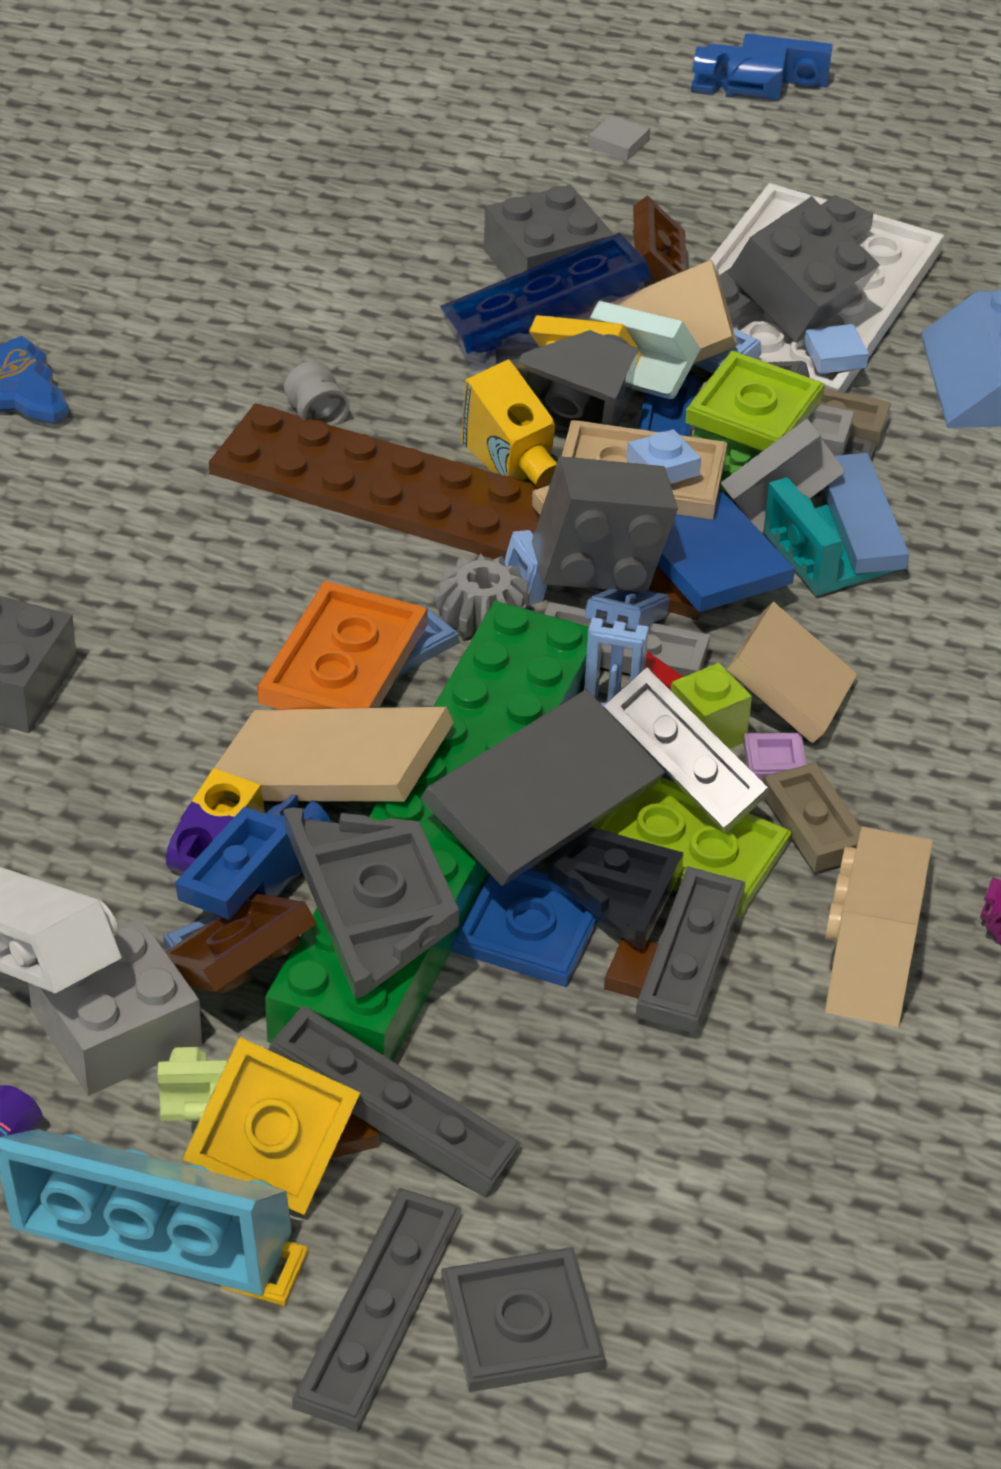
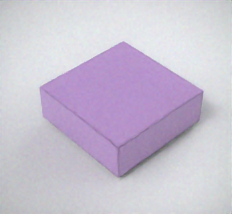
(773, 752)

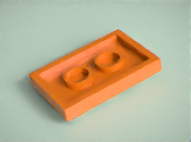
(343, 651)

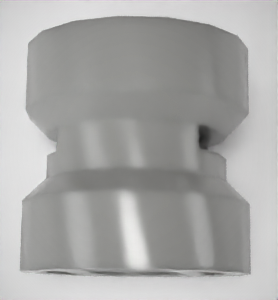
(315, 393)

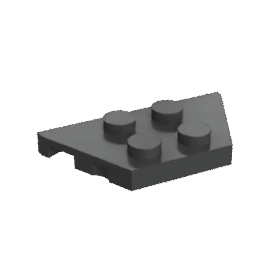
(373, 891)

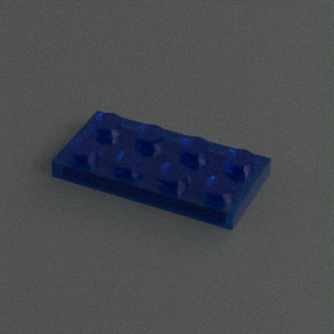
(551, 289)

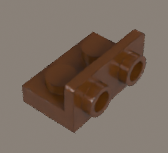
(658, 241)

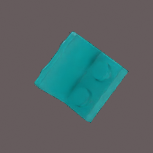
(809, 539)

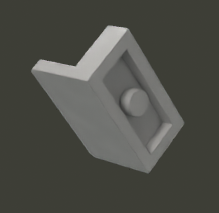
(796, 455)

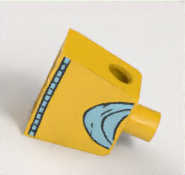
(508, 425)

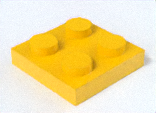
(271, 1123)

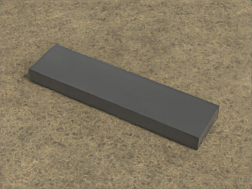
(400, 1102)
(376, 1310)

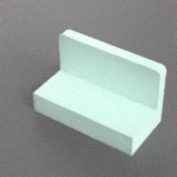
(664, 343)

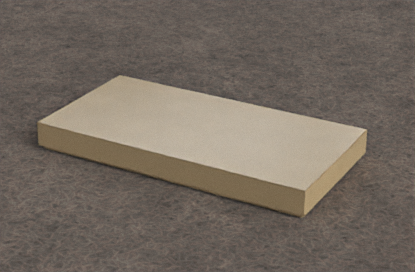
(336, 752)

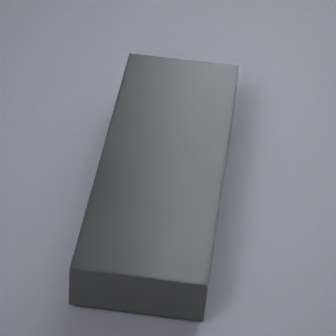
(690, 950)

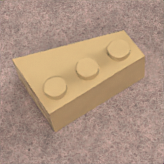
(876, 924)

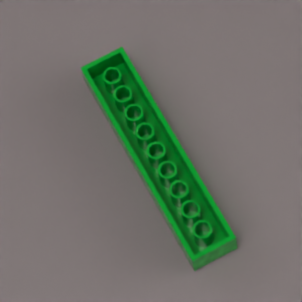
(505, 680)

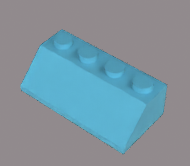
(145, 1209)

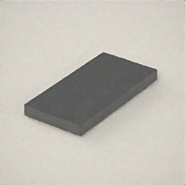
(542, 786)

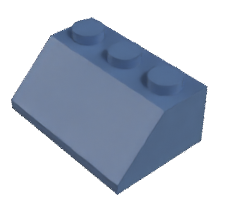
(966, 361)

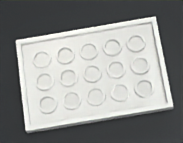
(899, 248)

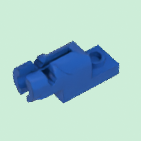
(760, 66)
(245, 859)

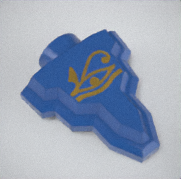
(28, 382)

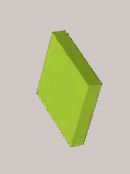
(753, 401)

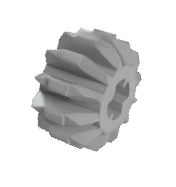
(473, 586)

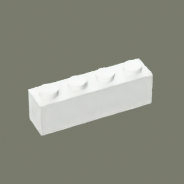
(52, 932)

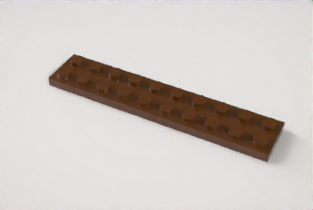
(388, 486)

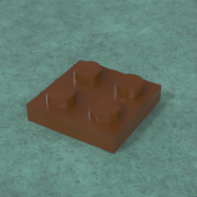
(226, 949)

